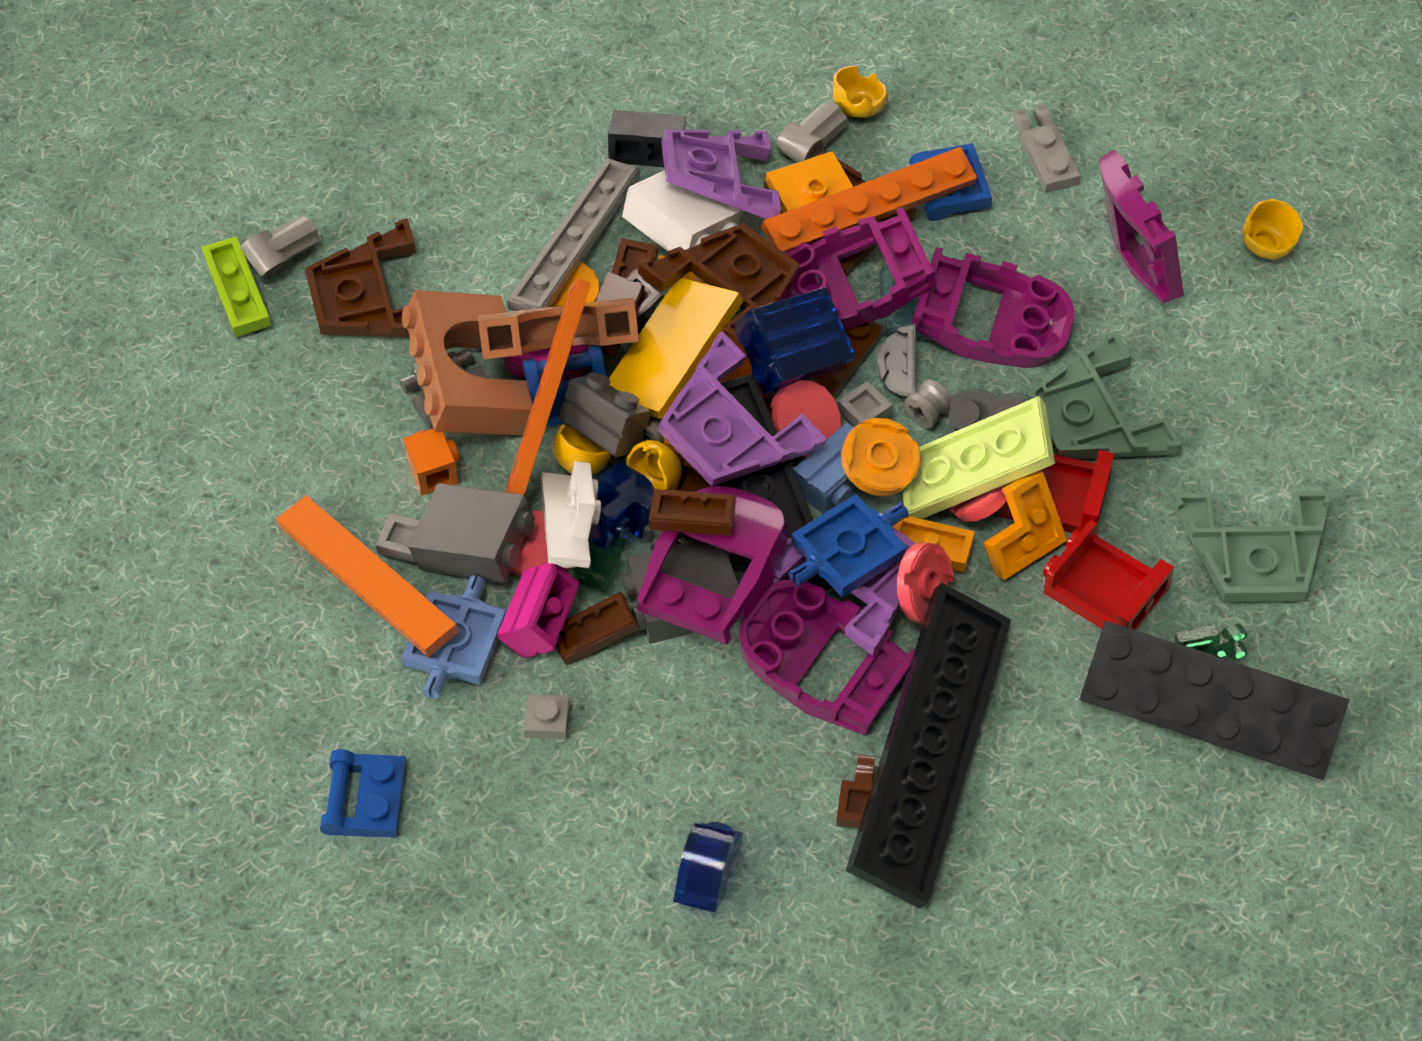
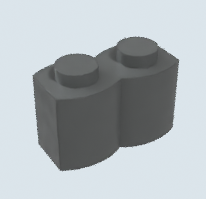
(978, 404)

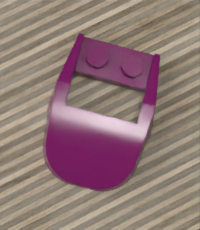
(900, 251)
(1155, 261)
(1029, 322)
(757, 534)
(789, 634)

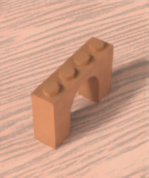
(453, 396)

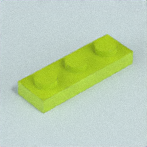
(236, 286)

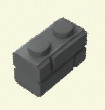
(604, 414)

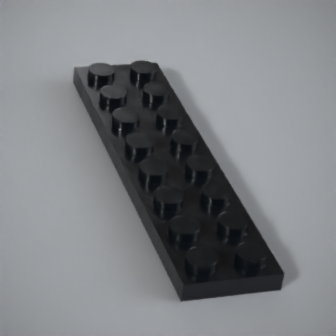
(929, 746)

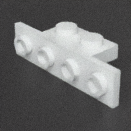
(568, 515)

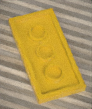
(674, 343)

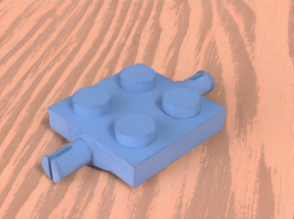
(470, 650)

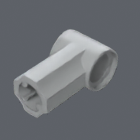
(813, 133)
(272, 250)

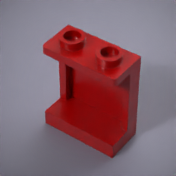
(1076, 489)
(1104, 581)

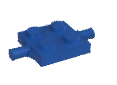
(849, 545)

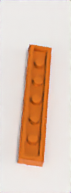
(548, 387)
(367, 576)

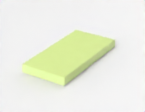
(980, 458)

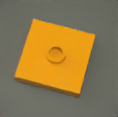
(808, 181)

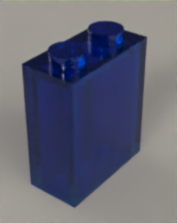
(794, 340)

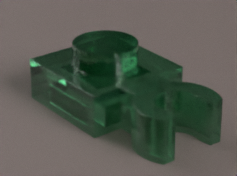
(602, 567)
(1212, 642)

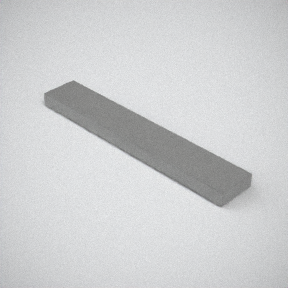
(574, 237)

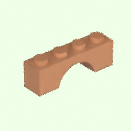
(534, 329)

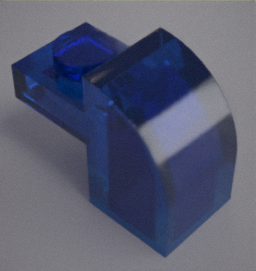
(624, 504)
(706, 865)

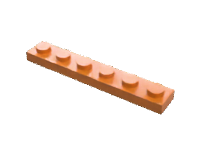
(875, 198)

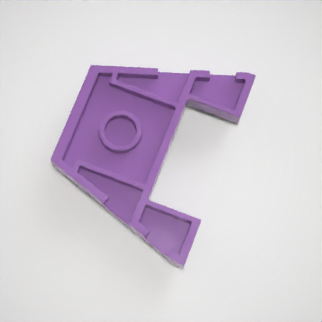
(711, 168)
(719, 433)
(879, 593)

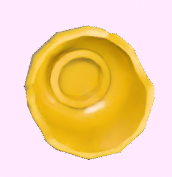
(858, 94)
(1272, 229)
(573, 446)
(656, 463)

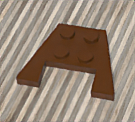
(733, 261)
(351, 288)

